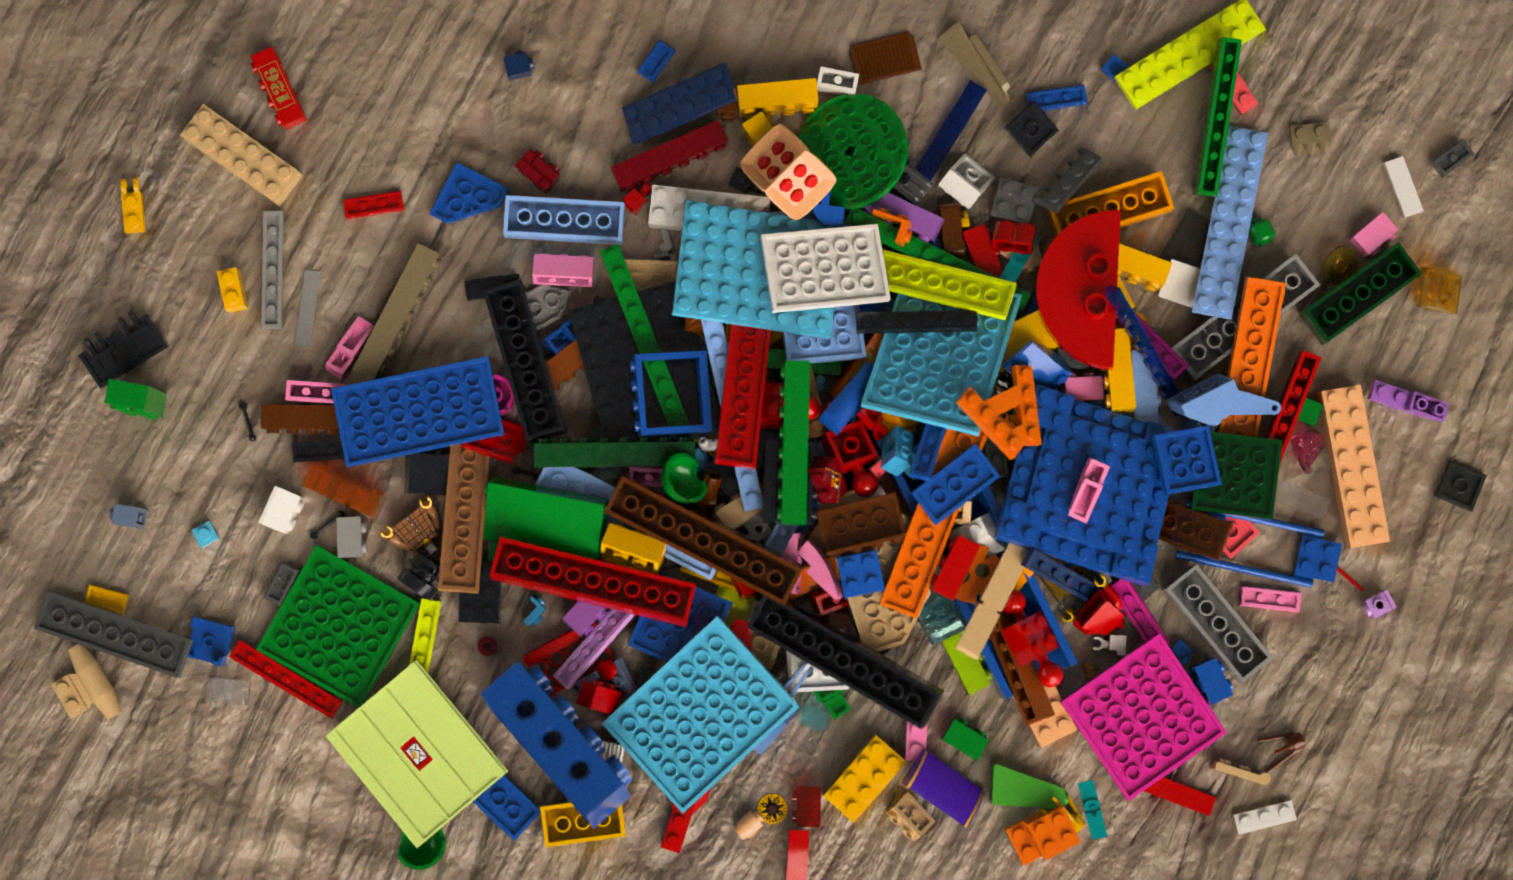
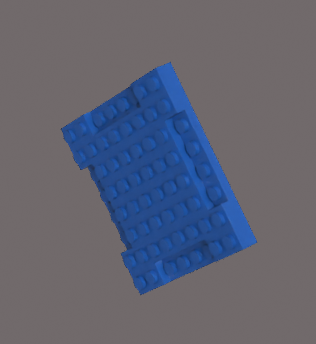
(1043, 478)

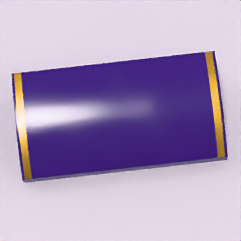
(944, 788)

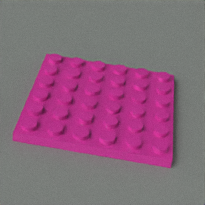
(1143, 717)

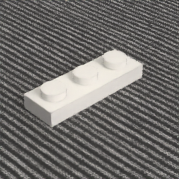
(1264, 817)

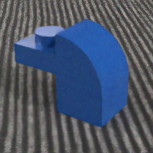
(828, 214)

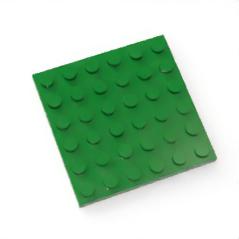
(338, 626)

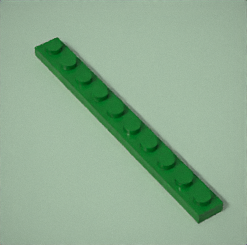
(919, 248)
(643, 336)

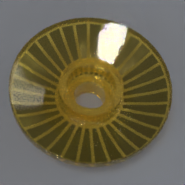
(1346, 267)

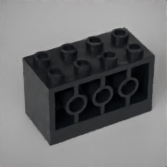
(772, 482)

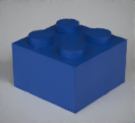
(860, 573)
(1211, 681)

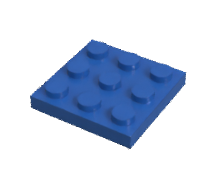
(1186, 460)

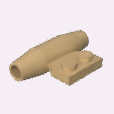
(86, 686)

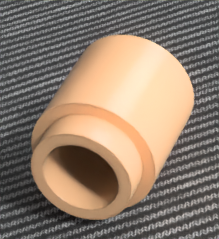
(749, 824)

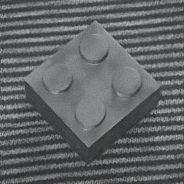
(1013, 201)

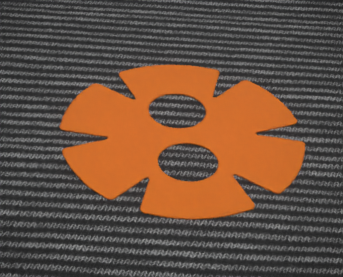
(969, 589)

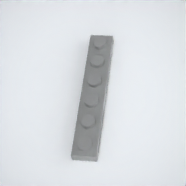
(272, 270)

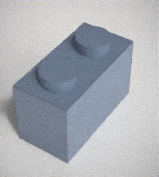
(128, 516)

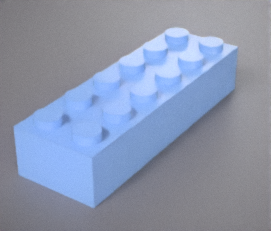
(564, 220)

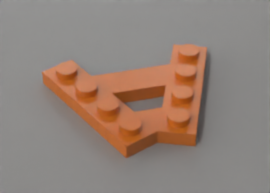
(986, 412)

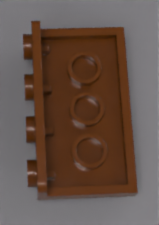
(861, 524)

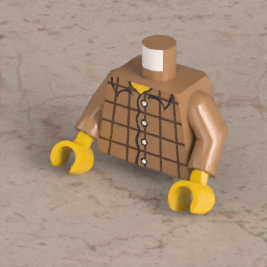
(416, 529)

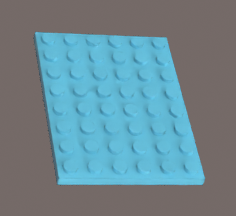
(725, 274)
(928, 372)
(700, 714)

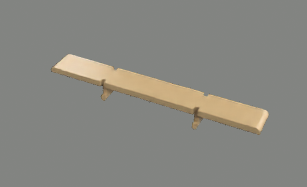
(993, 600)

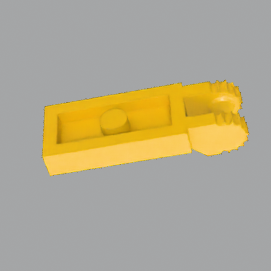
(132, 207)

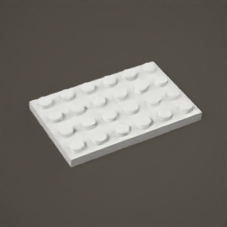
(825, 268)

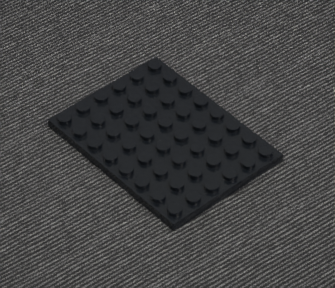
(606, 354)

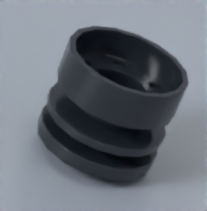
(422, 576)

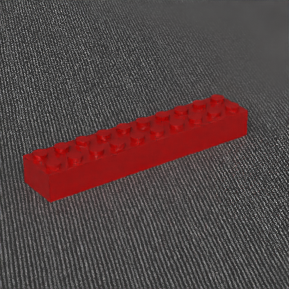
(593, 581)

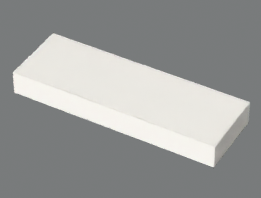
(1403, 187)

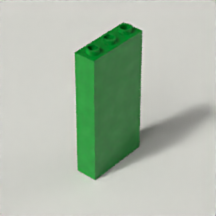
(545, 517)

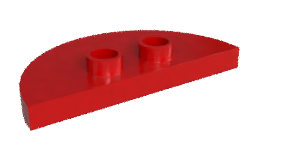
(1072, 288)

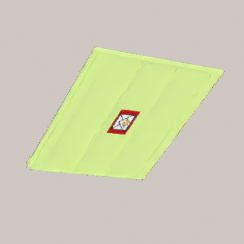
(416, 753)

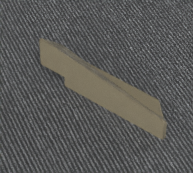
(978, 63)

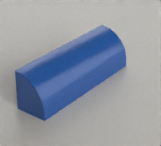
(847, 402)

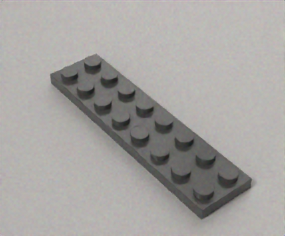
(113, 634)

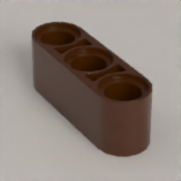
(951, 229)

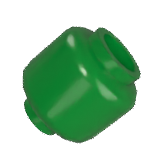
(1261, 232)

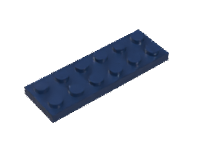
(680, 103)

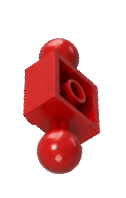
(771, 406)
(853, 452)
(1031, 640)

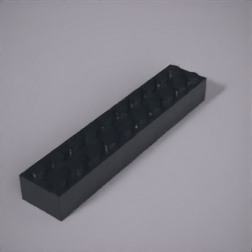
(846, 660)

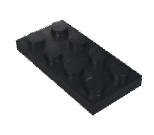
(729, 480)

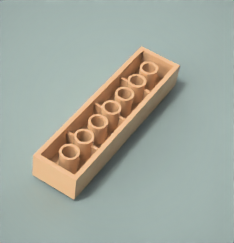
(1353, 467)

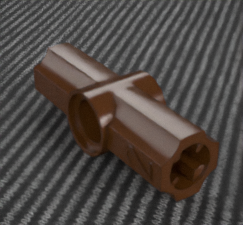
(708, 502)

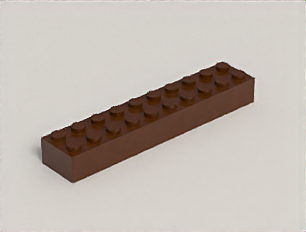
(704, 539)

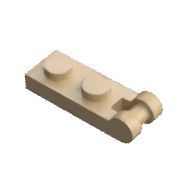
(1242, 772)

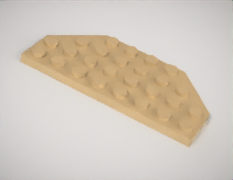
(878, 625)

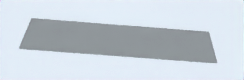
(307, 308)

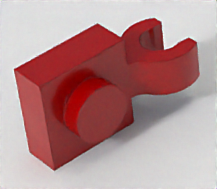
(873, 419)

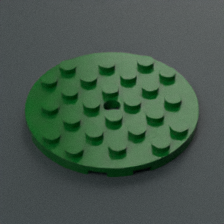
(878, 144)

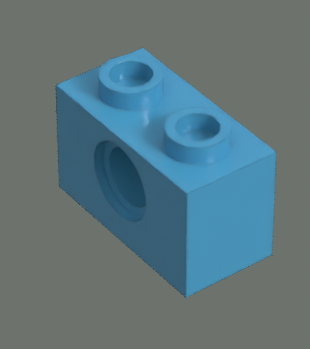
(897, 450)

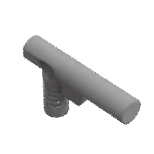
(666, 247)

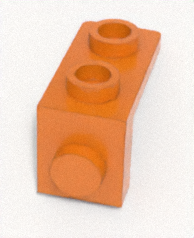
(904, 233)

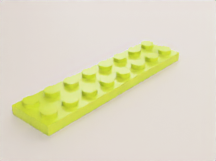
(1187, 54)
(948, 285)

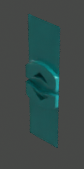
(1016, 265)
(1092, 809)

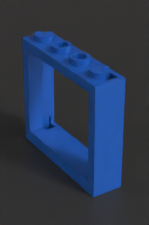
(638, 404)

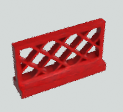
(555, 645)

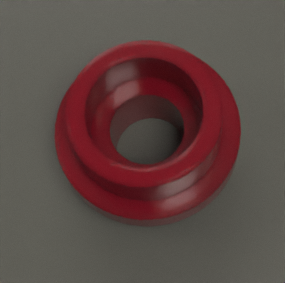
(493, 648)

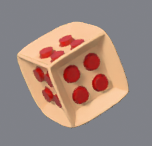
(788, 172)

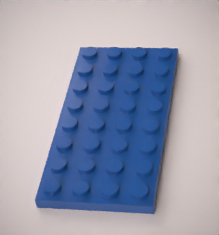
(417, 411)

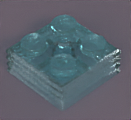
(950, 622)

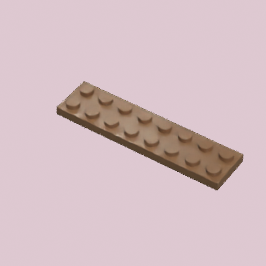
(463, 521)

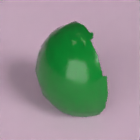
(681, 480)
(425, 855)

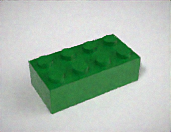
(135, 399)

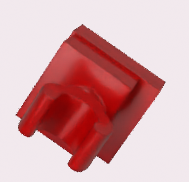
(636, 200)

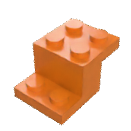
(1042, 835)

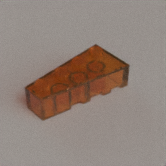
(344, 491)

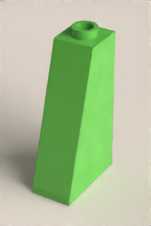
(1019, 789)

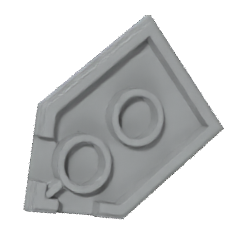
(547, 304)

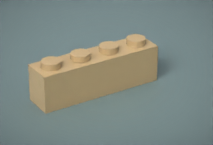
(733, 513)

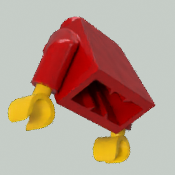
(1100, 613)

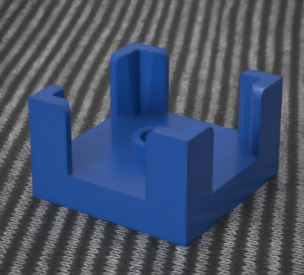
(210, 641)

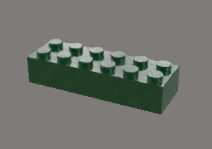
(1360, 293)

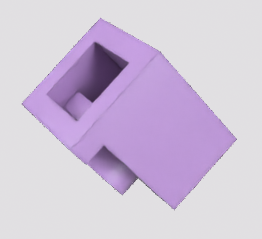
(1370, 604)

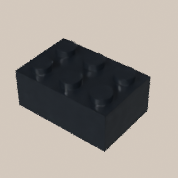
(485, 605)

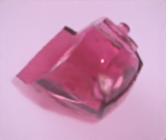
(1307, 447)

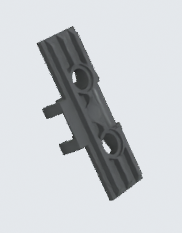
(916, 185)

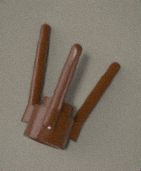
(1293, 743)

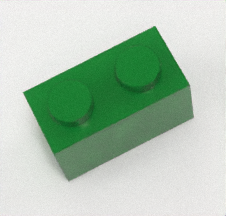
(965, 739)

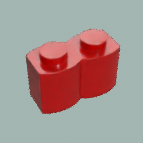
(1014, 237)

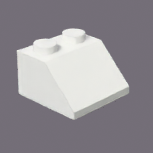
(966, 181)
(281, 510)
(981, 532)

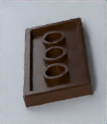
(1194, 531)

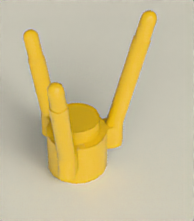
(1076, 819)

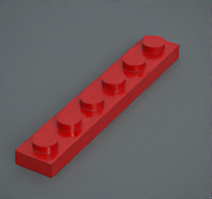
(286, 679)

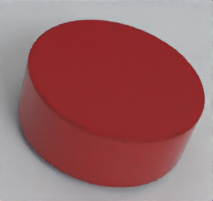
(607, 669)

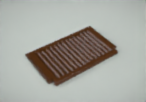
(885, 58)

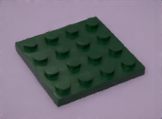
(1247, 475)

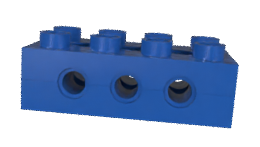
(552, 722)

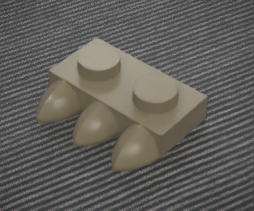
(1310, 136)

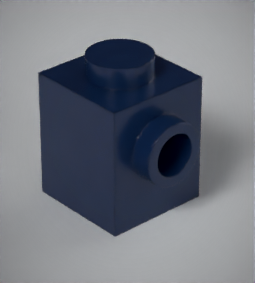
(518, 65)

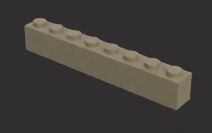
(395, 315)

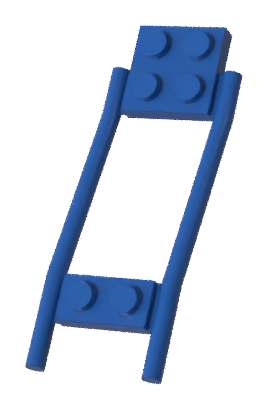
(1315, 556)

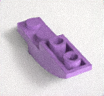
(1408, 402)

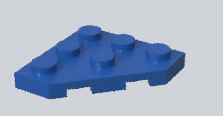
(467, 195)

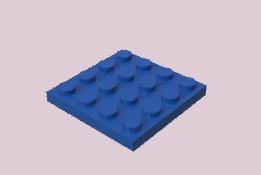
(667, 639)

